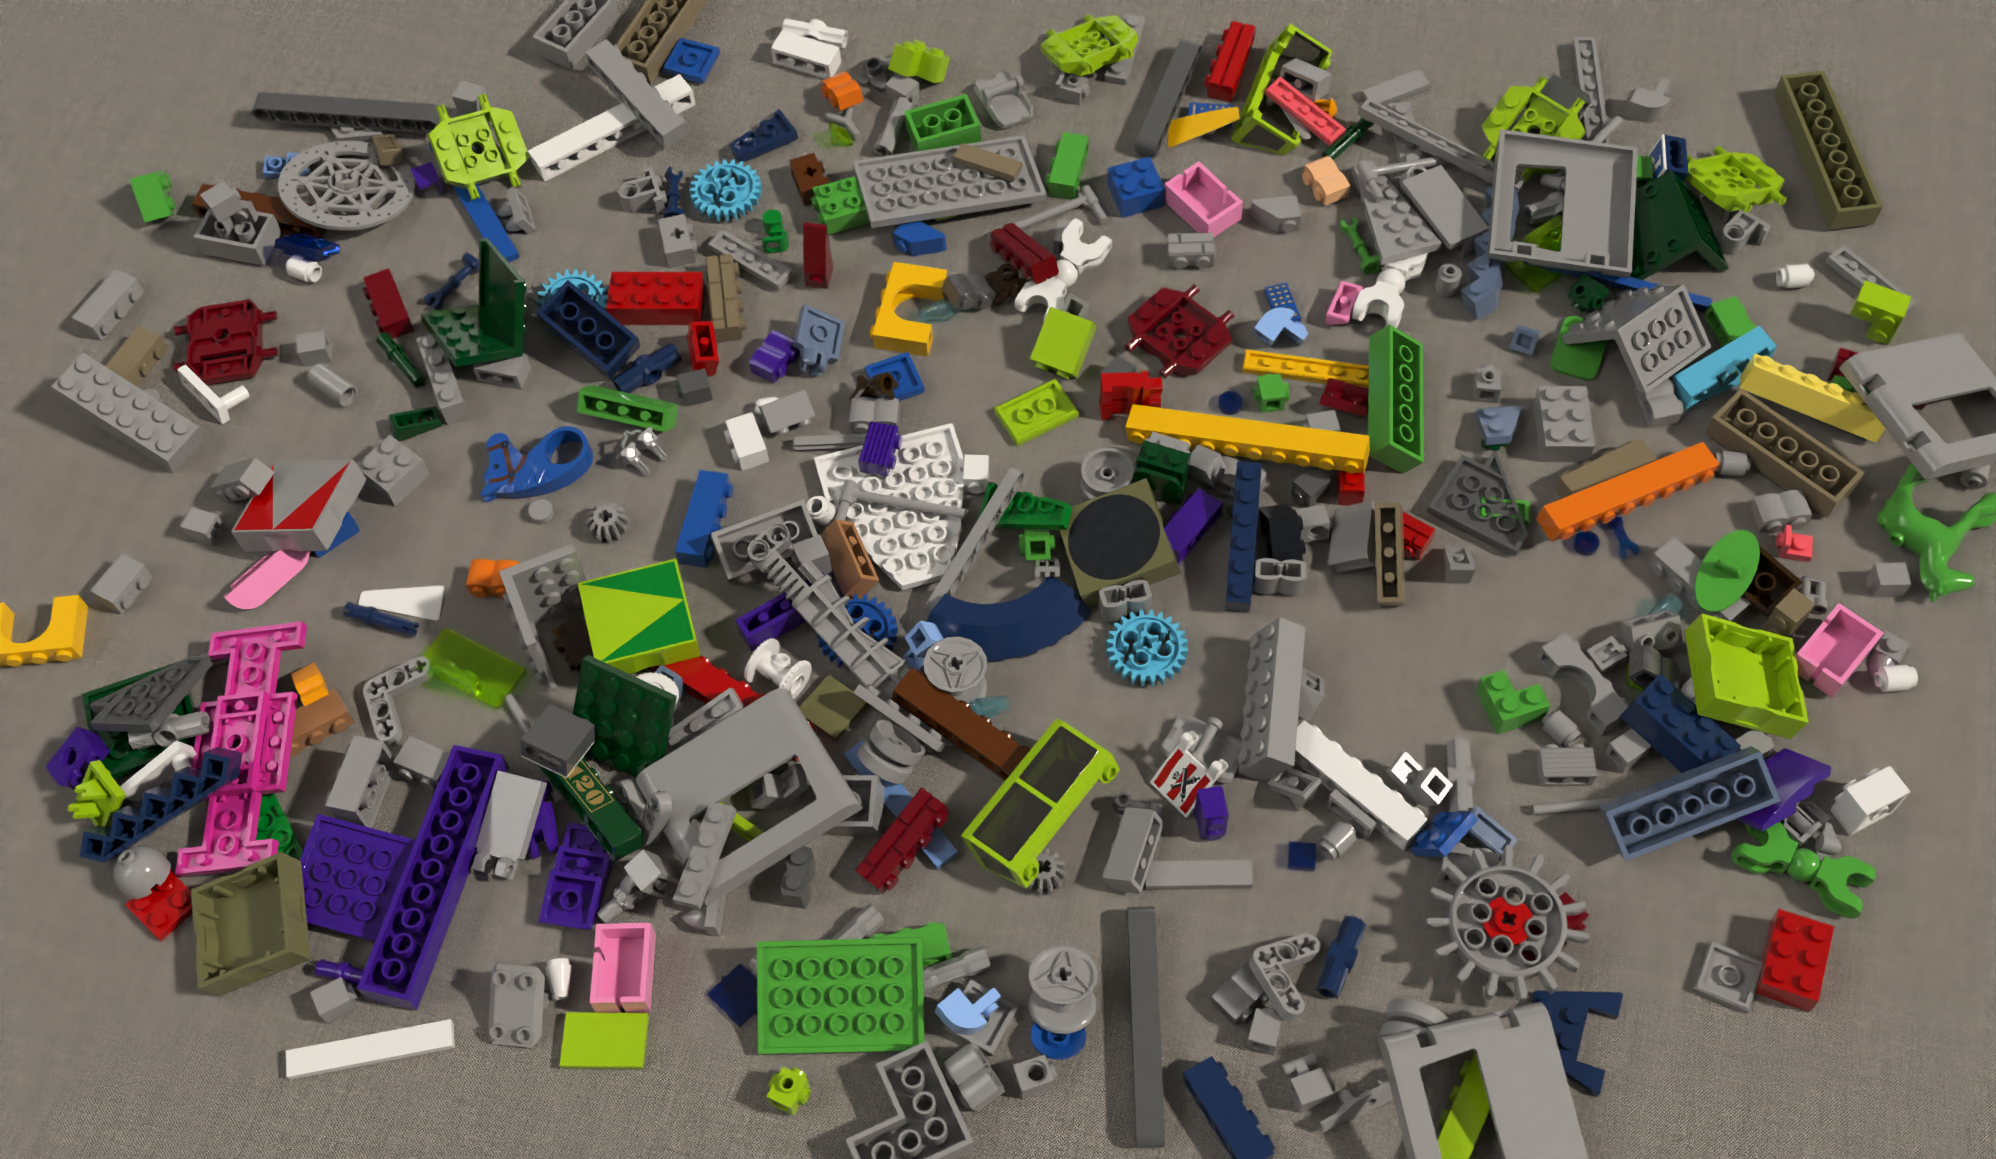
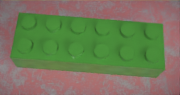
(1396, 399)

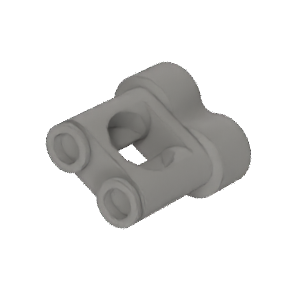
(1818, 598)

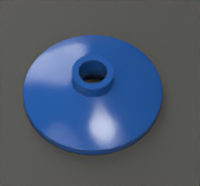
(1046, 1043)

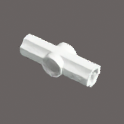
(818, 31)

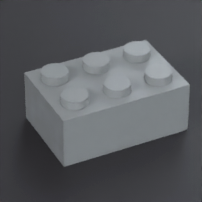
(243, 243)
(1563, 424)
(361, 781)

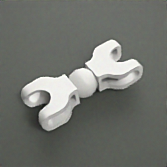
(1073, 260)
(1384, 295)

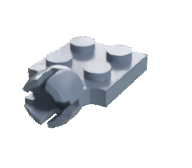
(818, 339)

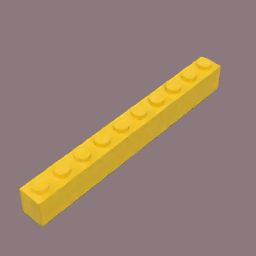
(1253, 438)

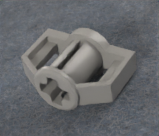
(1804, 823)

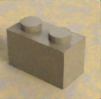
(1789, 614)

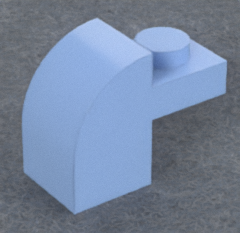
(1279, 321)
(920, 640)
(964, 1017)

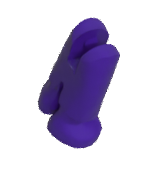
(544, 827)

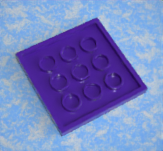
(351, 875)

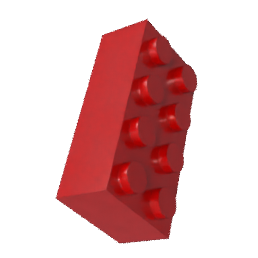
(656, 298)

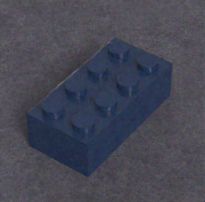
(588, 329)
(1675, 729)

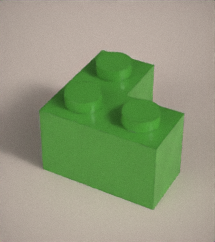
(153, 196)
(1508, 707)

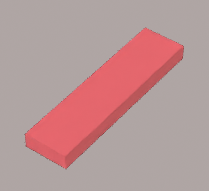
(1305, 111)

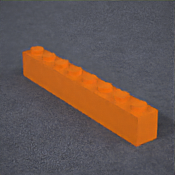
(1627, 492)

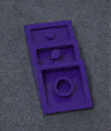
(1794, 781)
(577, 881)

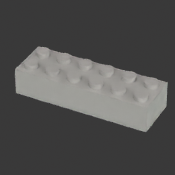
(127, 412)
(1272, 700)

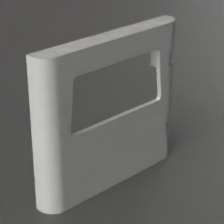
(1595, 205)
(1918, 375)
(731, 759)
(1519, 1074)

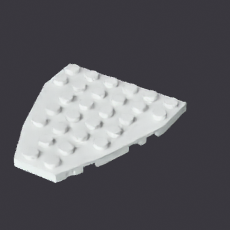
(905, 542)

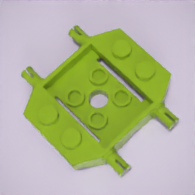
(1084, 50)
(1541, 114)
(453, 151)
(1723, 184)

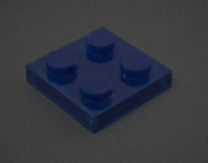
(307, 246)

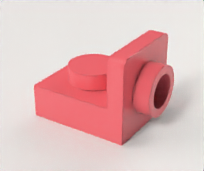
(1794, 545)

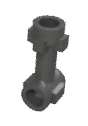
(1124, 800)

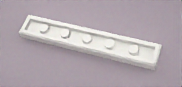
(369, 1049)

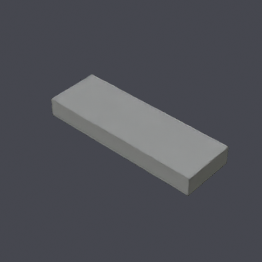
(1397, 88)

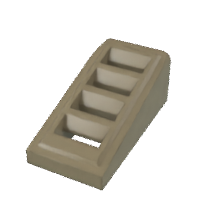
(388, 149)

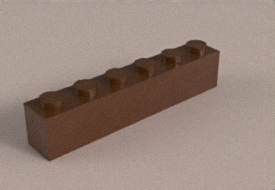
(267, 204)
(959, 724)

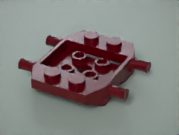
(244, 329)
(1203, 332)

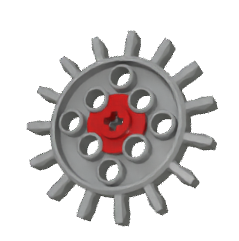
(1521, 914)

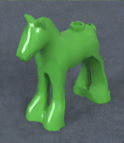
(1931, 538)

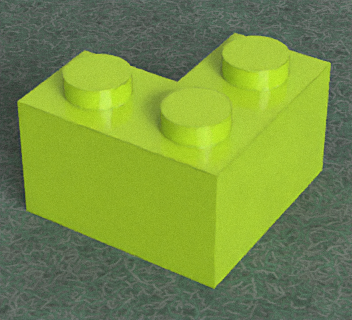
(918, 60)
(1882, 308)

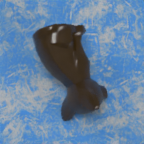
(877, 386)

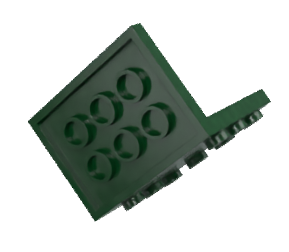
(1671, 226)
(493, 326)

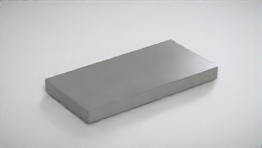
(1444, 207)

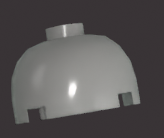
(140, 870)

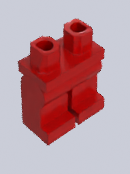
(1122, 390)

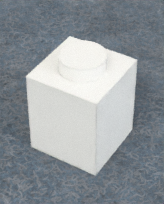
(976, 473)

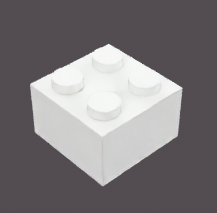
(1869, 799)

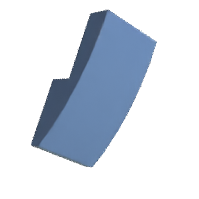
(274, 166)

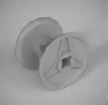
(957, 667)
(1062, 989)

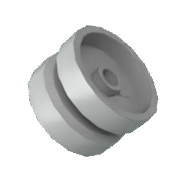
(1105, 472)
(891, 752)
(1410, 1015)

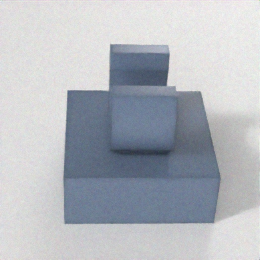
(1524, 339)

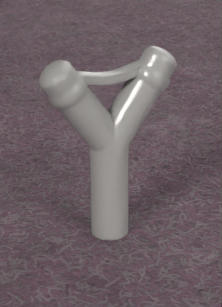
(846, 121)

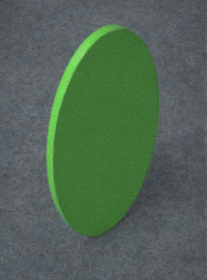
(1727, 571)

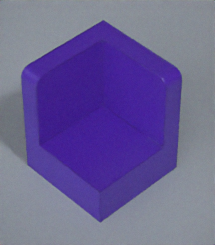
(427, 176)

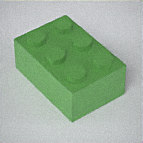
(943, 124)

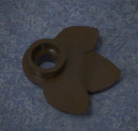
(1004, 285)

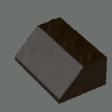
(1770, 584)

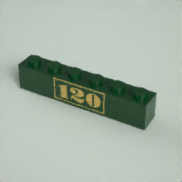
(598, 810)

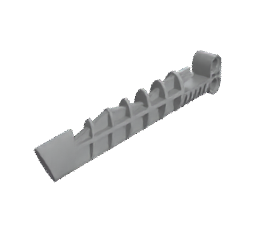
(830, 619)

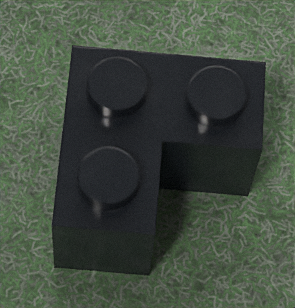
(1282, 532)

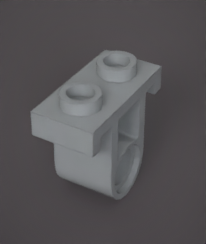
(643, 193)
(1740, 230)

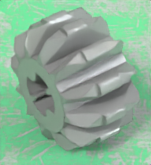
(607, 522)
(1053, 877)

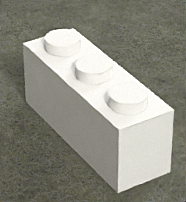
(806, 55)

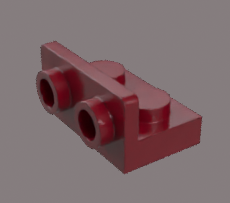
(1346, 397)

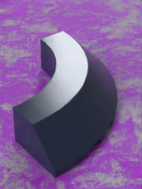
(1013, 626)

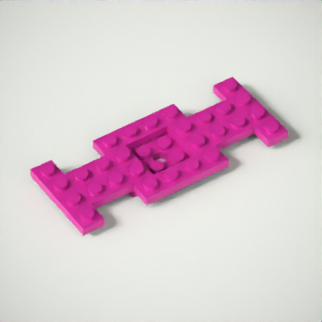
(242, 713)

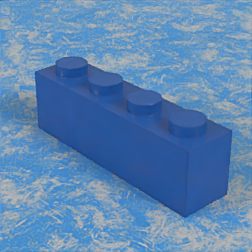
(703, 518)

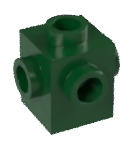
(1587, 294)

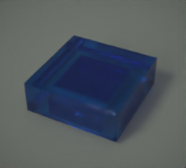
(1301, 856)

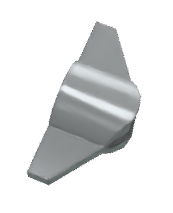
(1826, 842)

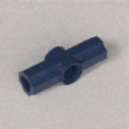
(647, 369)
(1341, 957)

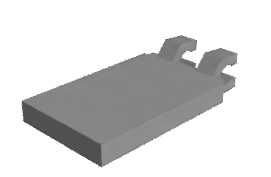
(508, 823)

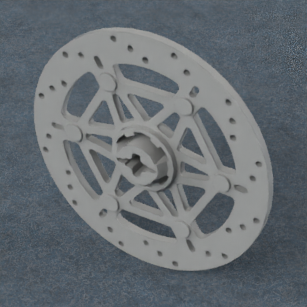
(344, 186)

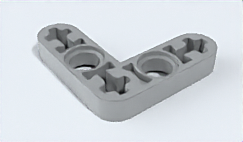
(385, 695)
(651, 815)
(1276, 970)

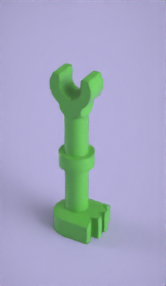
(1369, 264)

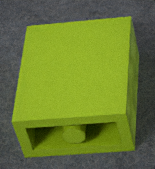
(1063, 343)

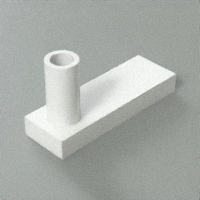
(216, 406)
(158, 770)

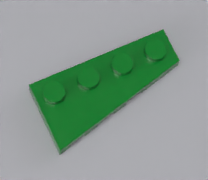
(1030, 511)
(275, 825)

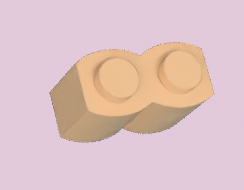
(1325, 180)

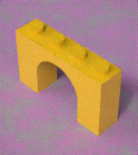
(905, 283)
(59, 642)

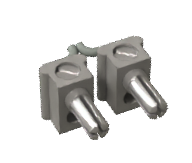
(630, 453)

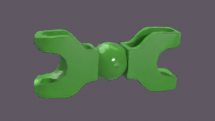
(1826, 875)

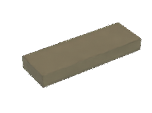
(987, 162)

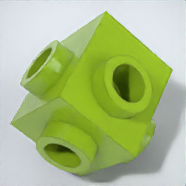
(788, 1090)

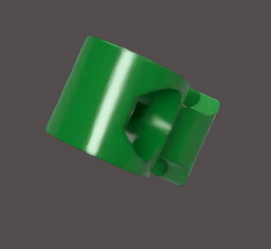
(774, 227)

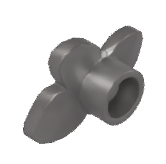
(874, 73)

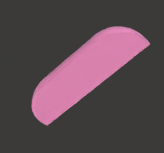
(266, 578)

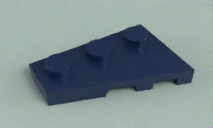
(767, 137)

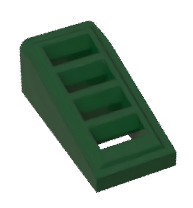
(399, 422)

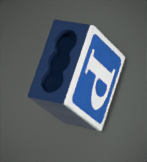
(1668, 155)

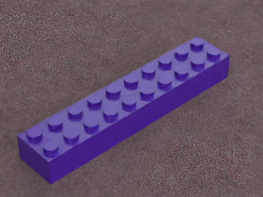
(431, 881)

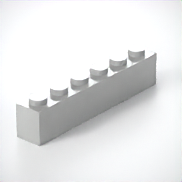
(636, 93)

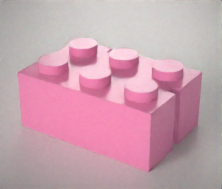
(1203, 200)
(1836, 649)
(628, 968)

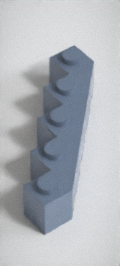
(1486, 274)

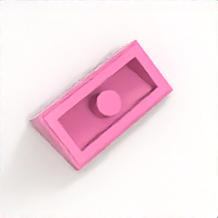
(1342, 303)

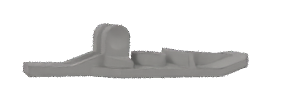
(1354, 1108)

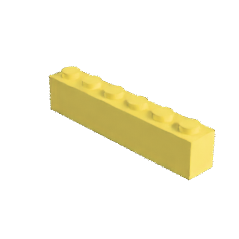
(1810, 396)

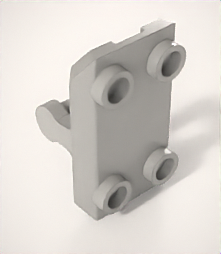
(1004, 99)
(1209, 747)
(516, 1004)

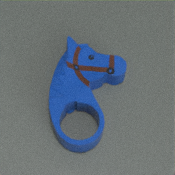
(533, 474)

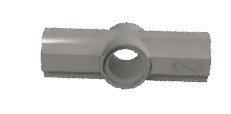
(1544, 209)
(172, 729)
(1460, 775)

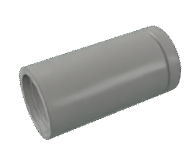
(332, 384)

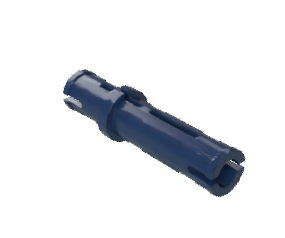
(371, 616)

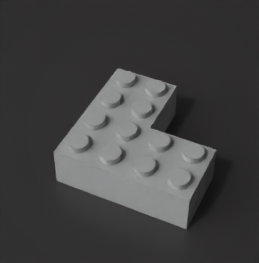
(926, 1113)

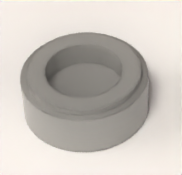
(541, 511)

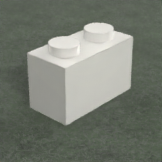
(746, 440)

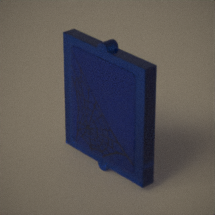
(736, 995)

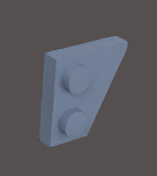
(1498, 423)

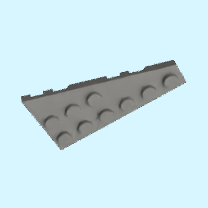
(1394, 223)

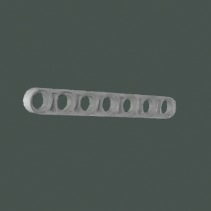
(977, 536)

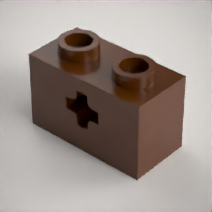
(807, 174)

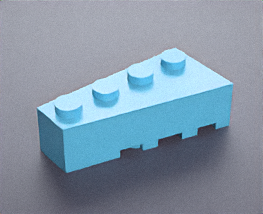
(1720, 369)

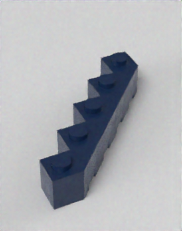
(162, 805)

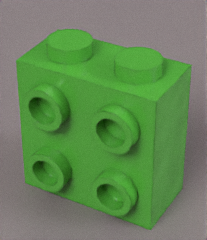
(840, 205)

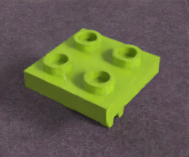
(97, 796)

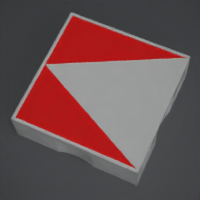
(299, 506)

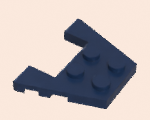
(1568, 1017)

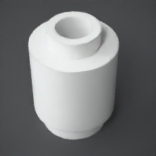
(302, 269)
(1794, 276)
(822, 510)
(1896, 678)

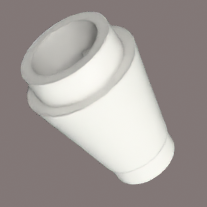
(559, 976)

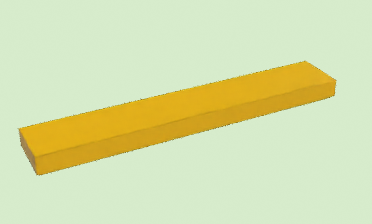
(1304, 368)

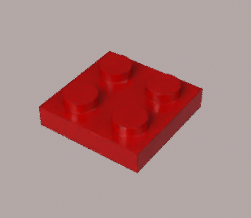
(165, 907)

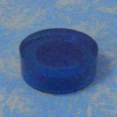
(1230, 402)
(1586, 543)

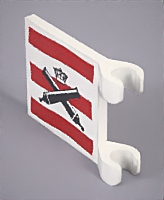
(1184, 775)

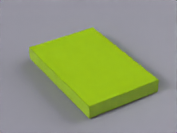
(1036, 412)
(604, 1041)

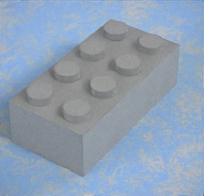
(574, 30)
(733, 541)

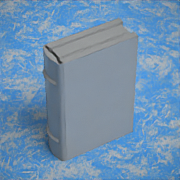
(1353, 538)

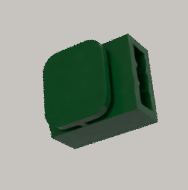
(1165, 471)

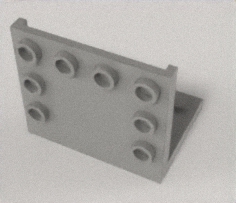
(1653, 330)
(540, 591)

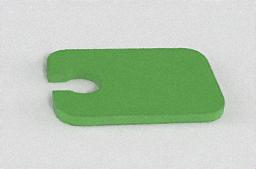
(1577, 359)

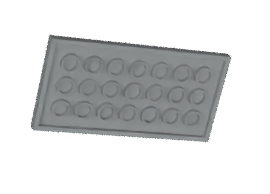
(933, 186)

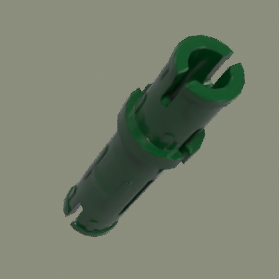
(1353, 133)
(395, 353)

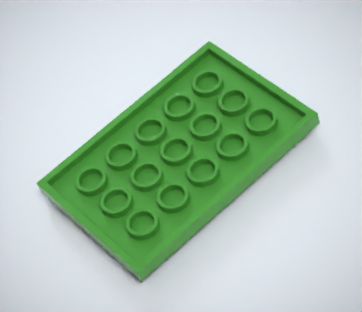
(840, 995)

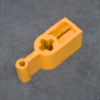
(310, 684)

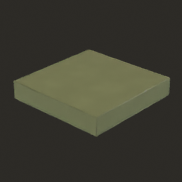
(832, 708)

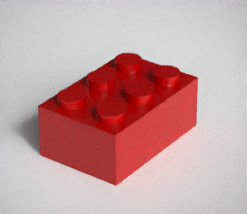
(1794, 960)

